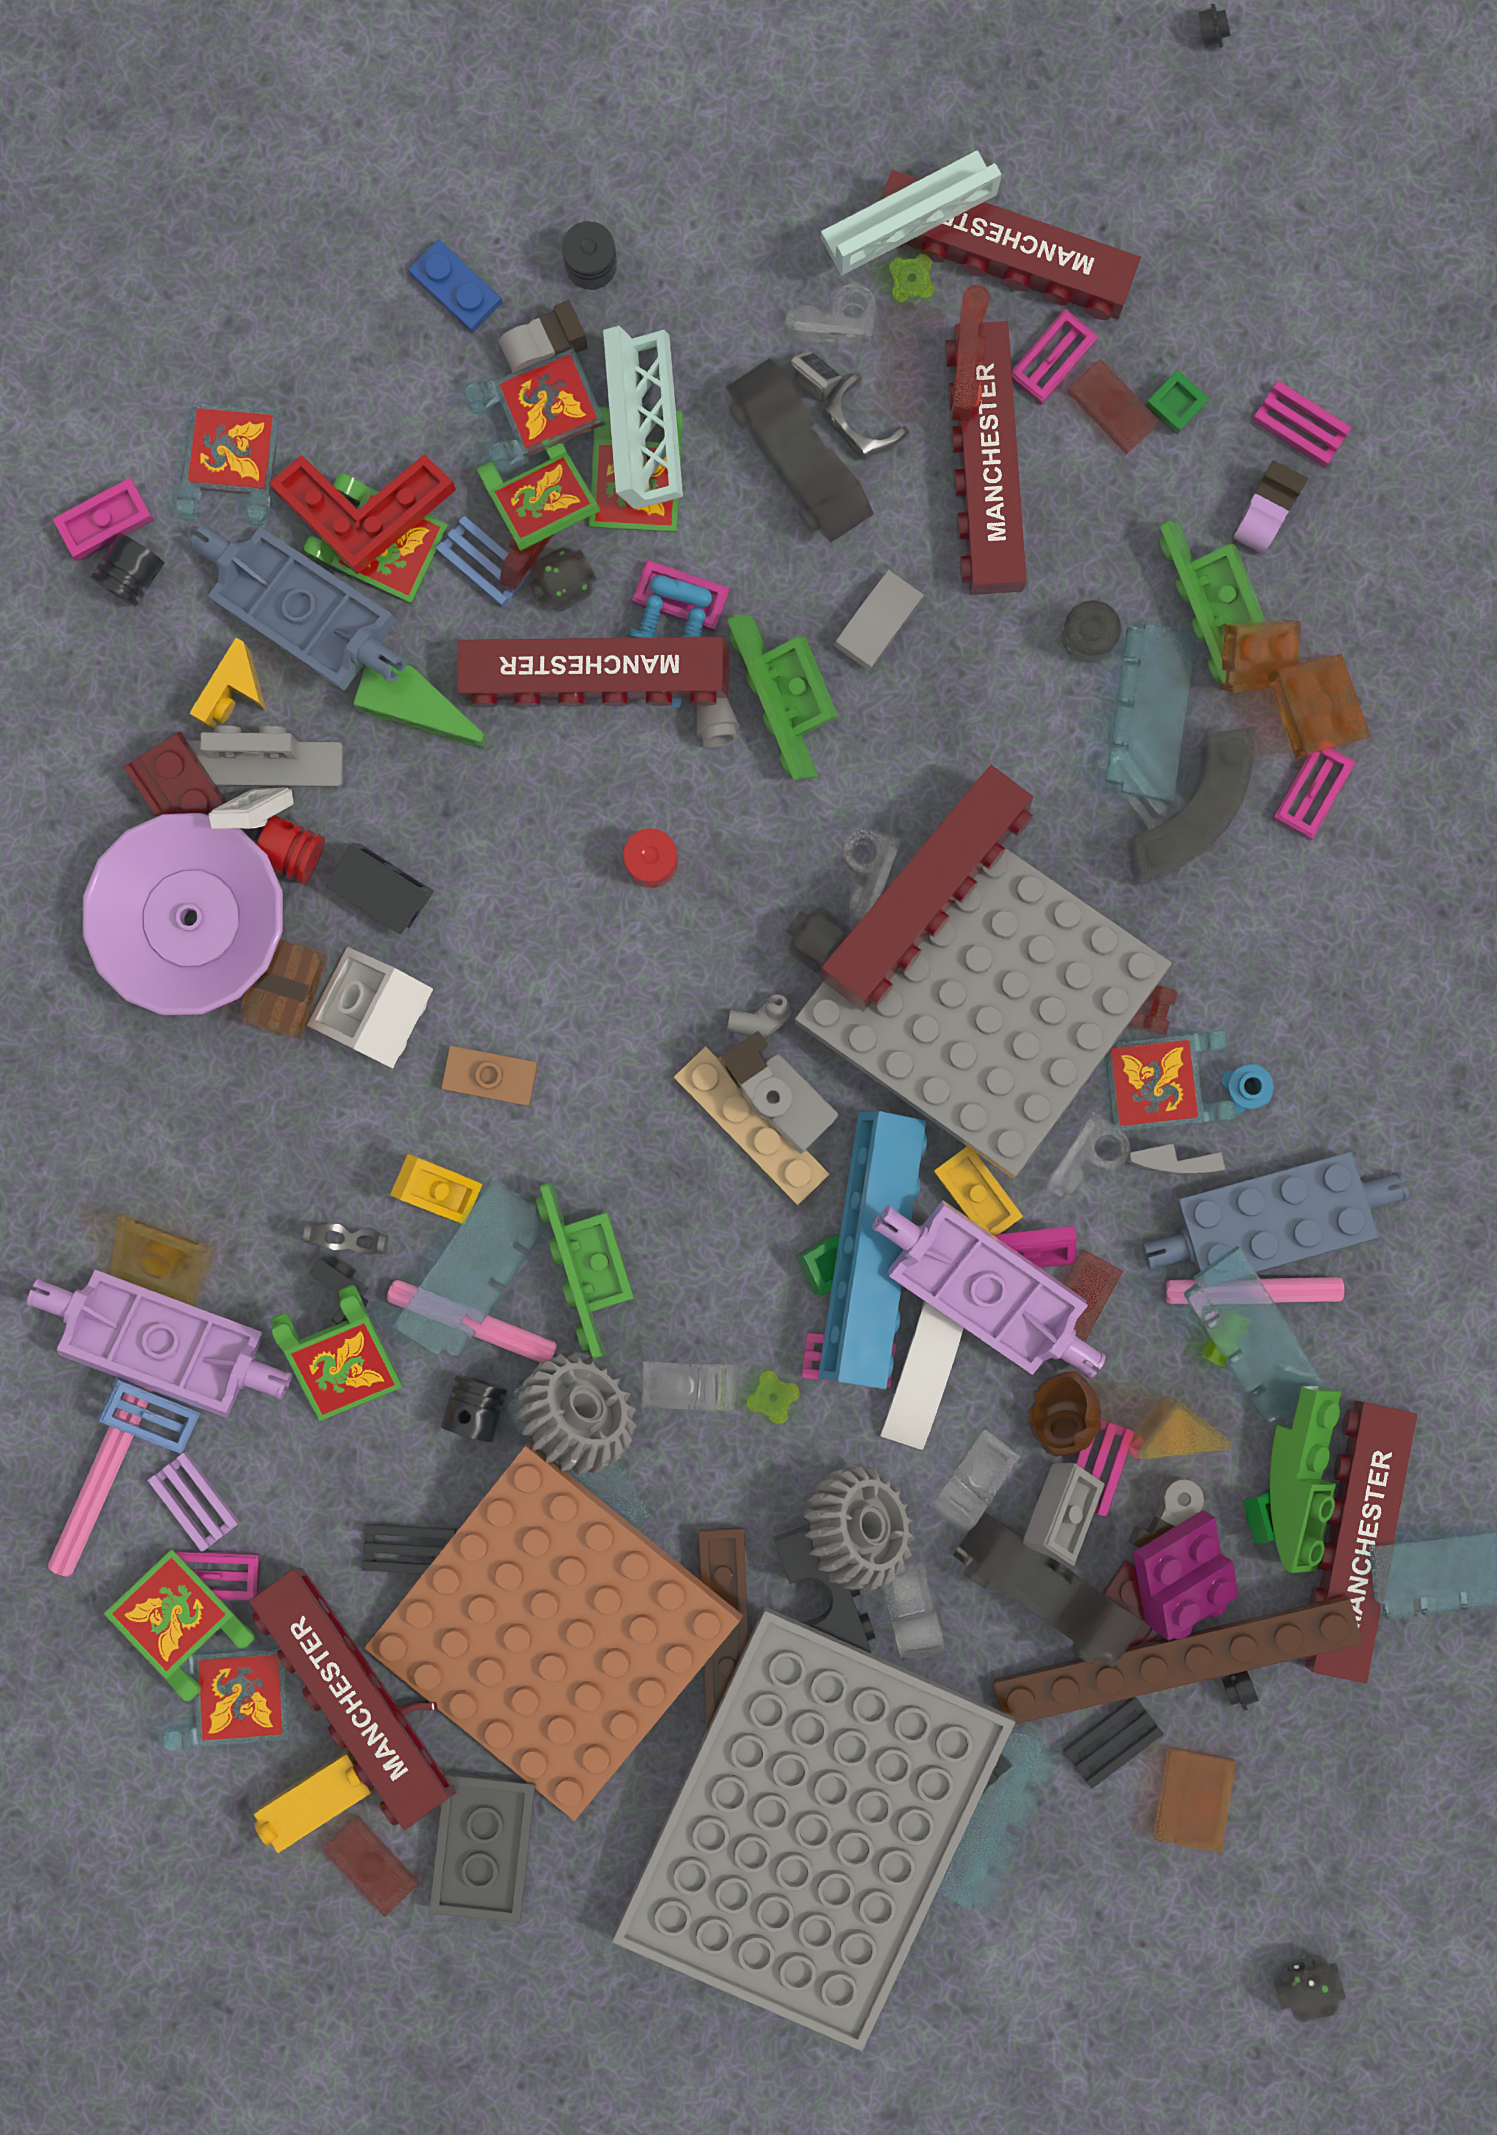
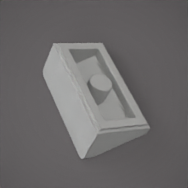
(809, 1111)
(1063, 1512)

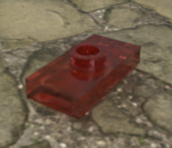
(1113, 406)
(520, 562)
(1093, 1281)
(371, 1865)

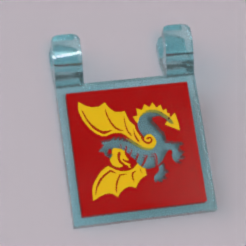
(542, 404)
(229, 453)
(1159, 1082)
(238, 1700)

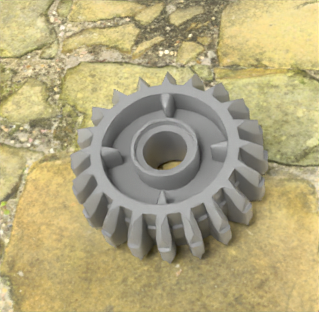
(576, 1414)
(859, 1528)

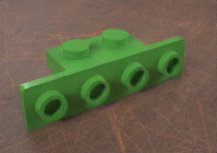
(1216, 589)
(788, 689)
(591, 1264)

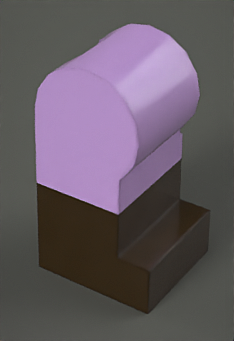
(1269, 506)

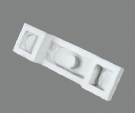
(922, 1378)

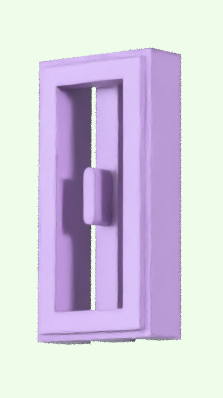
(180, 1513)

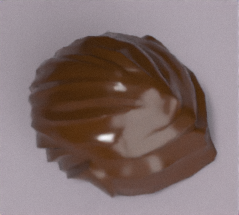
(1065, 1414)

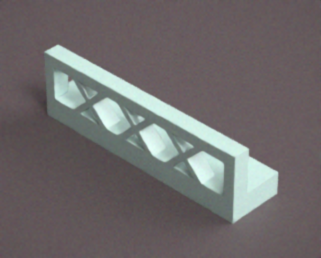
(911, 212)
(627, 418)

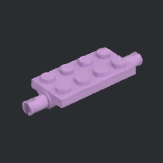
(988, 1288)
(159, 1342)

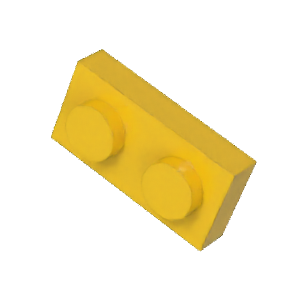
(977, 1192)

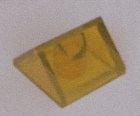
(160, 1258)
(1175, 1431)

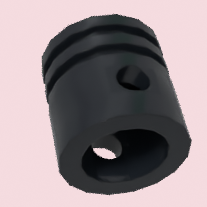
(589, 255)
(127, 569)
(474, 1408)

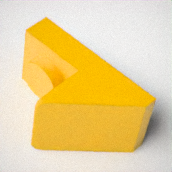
(233, 675)
(436, 1189)

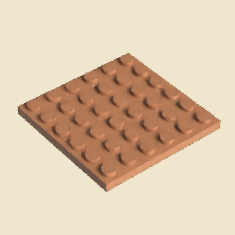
(553, 1631)

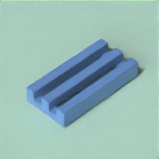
(455, 537)
(114, 1401)

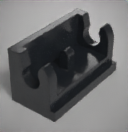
(379, 888)

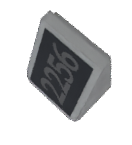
(814, 375)

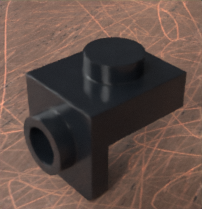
(338, 1275)

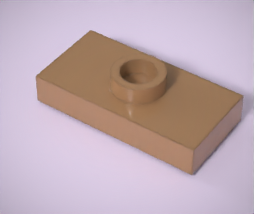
(489, 1076)

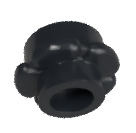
(1214, 26)
(1240, 1689)

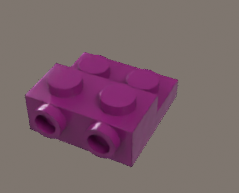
(1184, 1577)

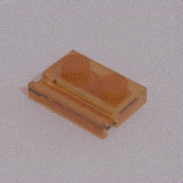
(1257, 650)
(1194, 1800)

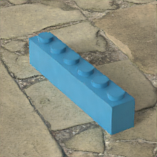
(863, 1296)

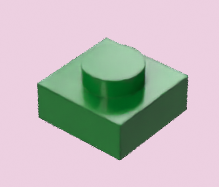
(1177, 402)
(819, 1263)
(1259, 1517)

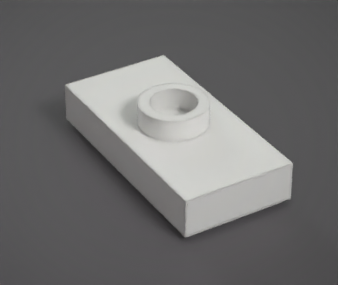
(251, 808)

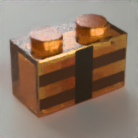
(285, 990)

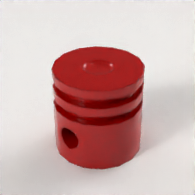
(291, 848)
(650, 858)

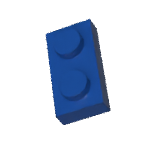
(455, 286)

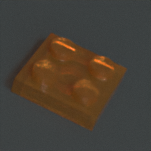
(1318, 705)

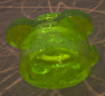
(902, 269)
(778, 1409)

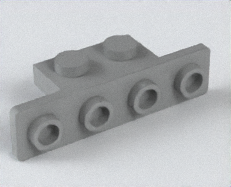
(268, 758)

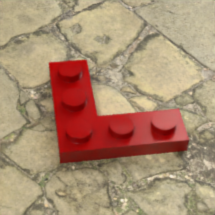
(367, 532)

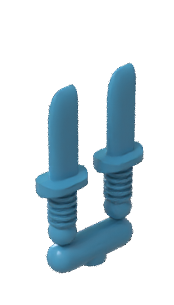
(678, 591)

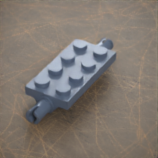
(299, 606)
(1279, 1216)

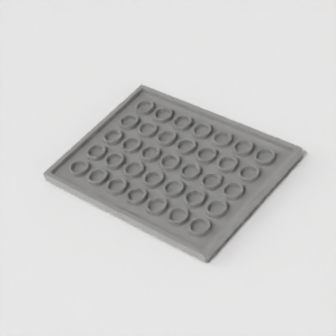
(813, 1829)

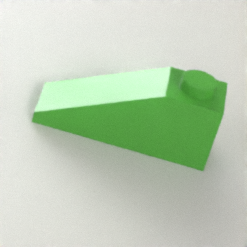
(415, 704)

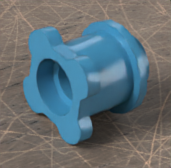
(1235, 1082)

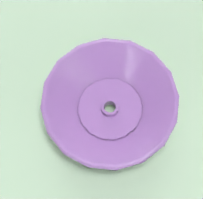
(140, 906)

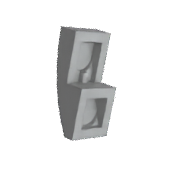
(878, 620)
(1164, 1160)

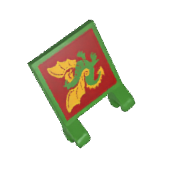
(540, 498)
(615, 511)
(402, 565)
(341, 1363)
(171, 1617)

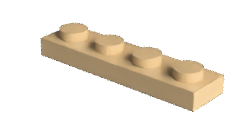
(719, 1096)

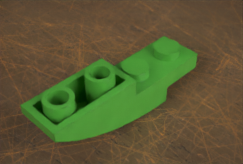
(1298, 1495)

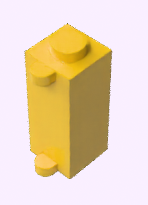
(310, 1802)

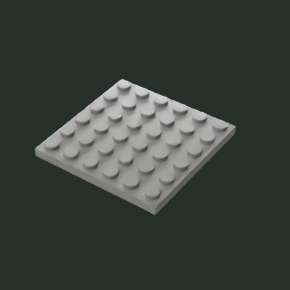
(998, 1012)

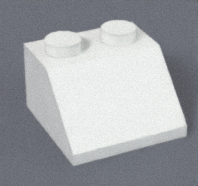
(370, 1007)

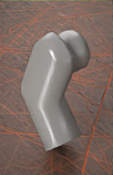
(765, 1019)

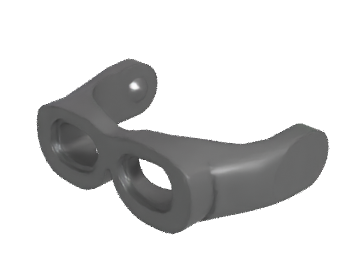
(860, 445)
(318, 1235)

